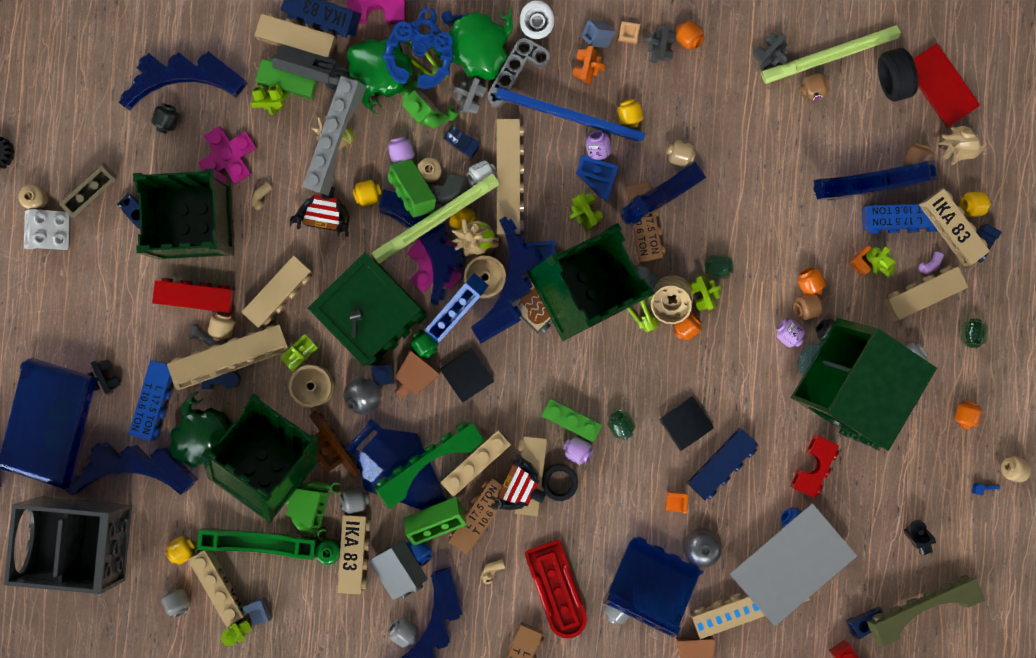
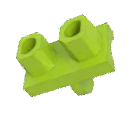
(271, 100)
(583, 212)
(881, 261)
(702, 285)
(299, 352)
(236, 632)

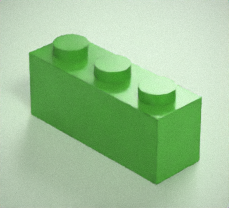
(289, 82)
(411, 188)
(571, 420)
(435, 521)

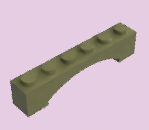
(888, 626)

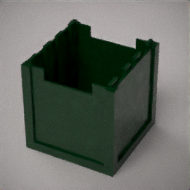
(185, 215)
(589, 283)
(384, 306)
(261, 459)

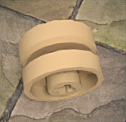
(493, 269)
(301, 391)

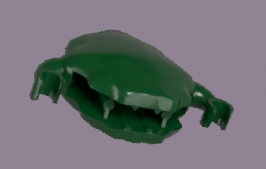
(197, 432)

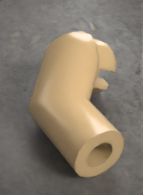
(258, 195)
(490, 569)

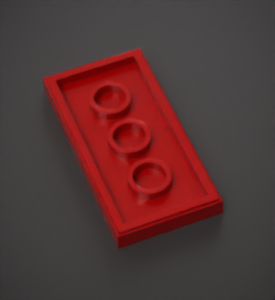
(943, 86)

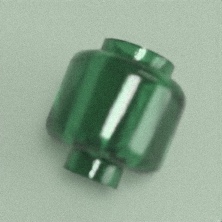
(719, 266)
(974, 333)
(621, 424)

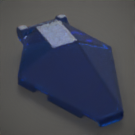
(388, 451)

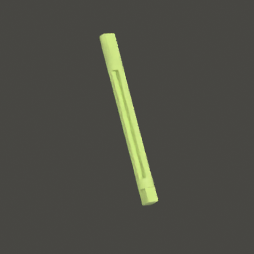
(830, 54)
(435, 219)

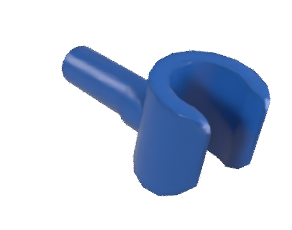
(448, 18)
(979, 488)

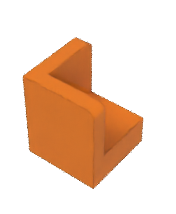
(860, 261)
(676, 501)

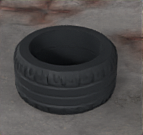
(897, 74)

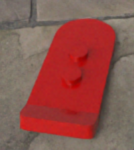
(557, 589)

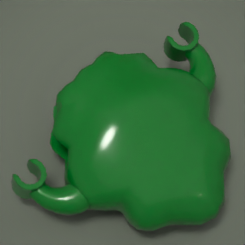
(480, 44)
(370, 69)

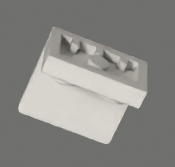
(46, 229)

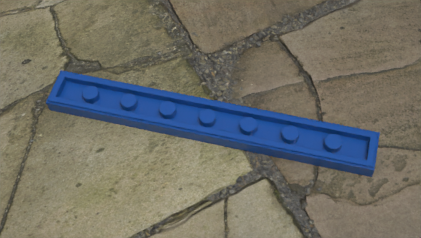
(569, 115)

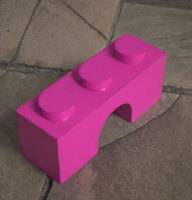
(394, 9)

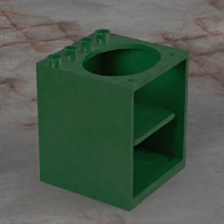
(864, 383)

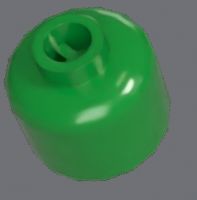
(424, 344)
(322, 553)

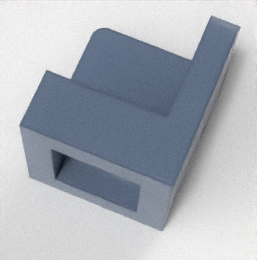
(598, 33)
(258, 611)

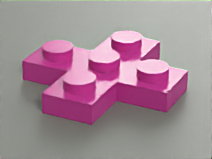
(228, 154)
(424, 276)

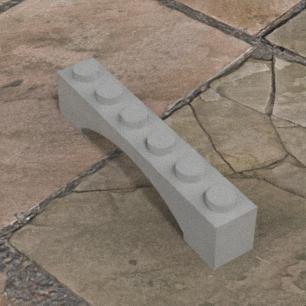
(321, 169)

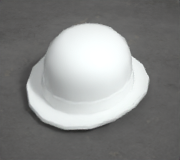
(536, 19)

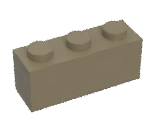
(88, 190)

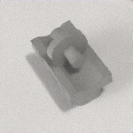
(473, 88)

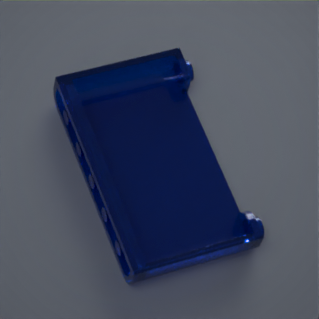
(46, 422)

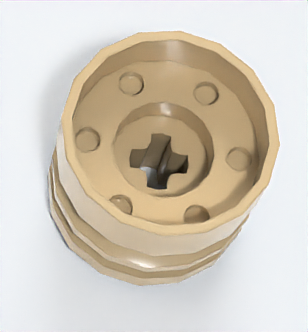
(672, 309)

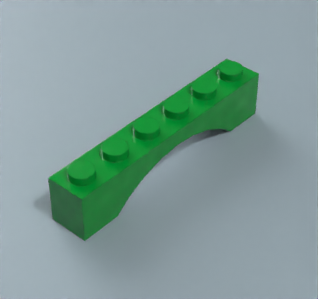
(395, 487)
(247, 541)

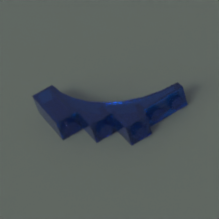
(181, 70)
(875, 182)
(662, 195)
(442, 256)
(521, 261)
(133, 460)
(446, 606)

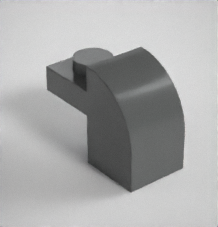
(452, 188)

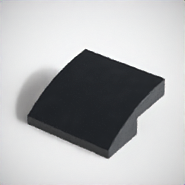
(466, 375)
(686, 423)

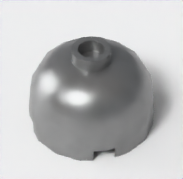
(362, 395)
(702, 547)

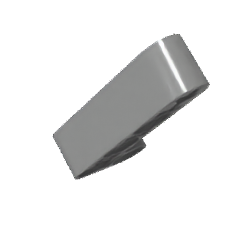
(514, 74)

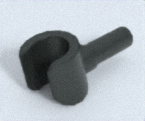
(354, 316)

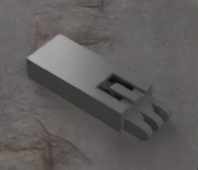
(308, 65)

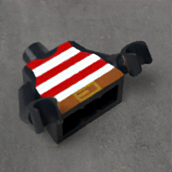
(323, 213)
(518, 486)

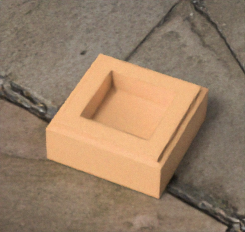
(629, 32)

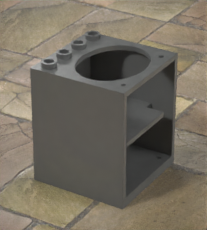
(71, 545)

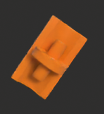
(591, 65)

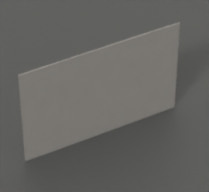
(793, 564)

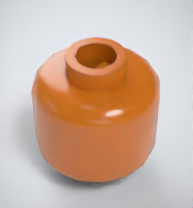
(689, 35)
(811, 281)
(688, 328)
(968, 414)

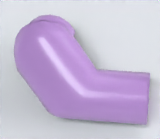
(932, 266)

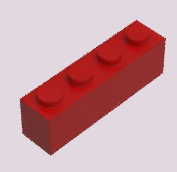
(193, 296)

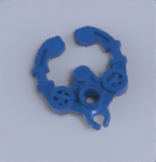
(421, 43)

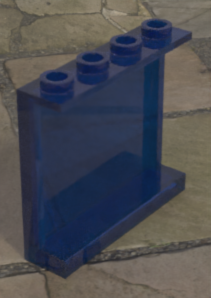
(652, 586)

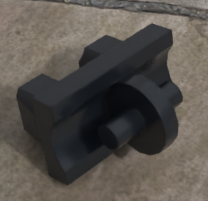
(106, 384)
(920, 537)

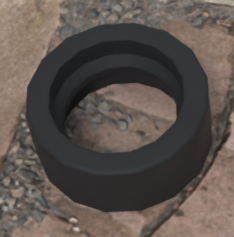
(574, 482)

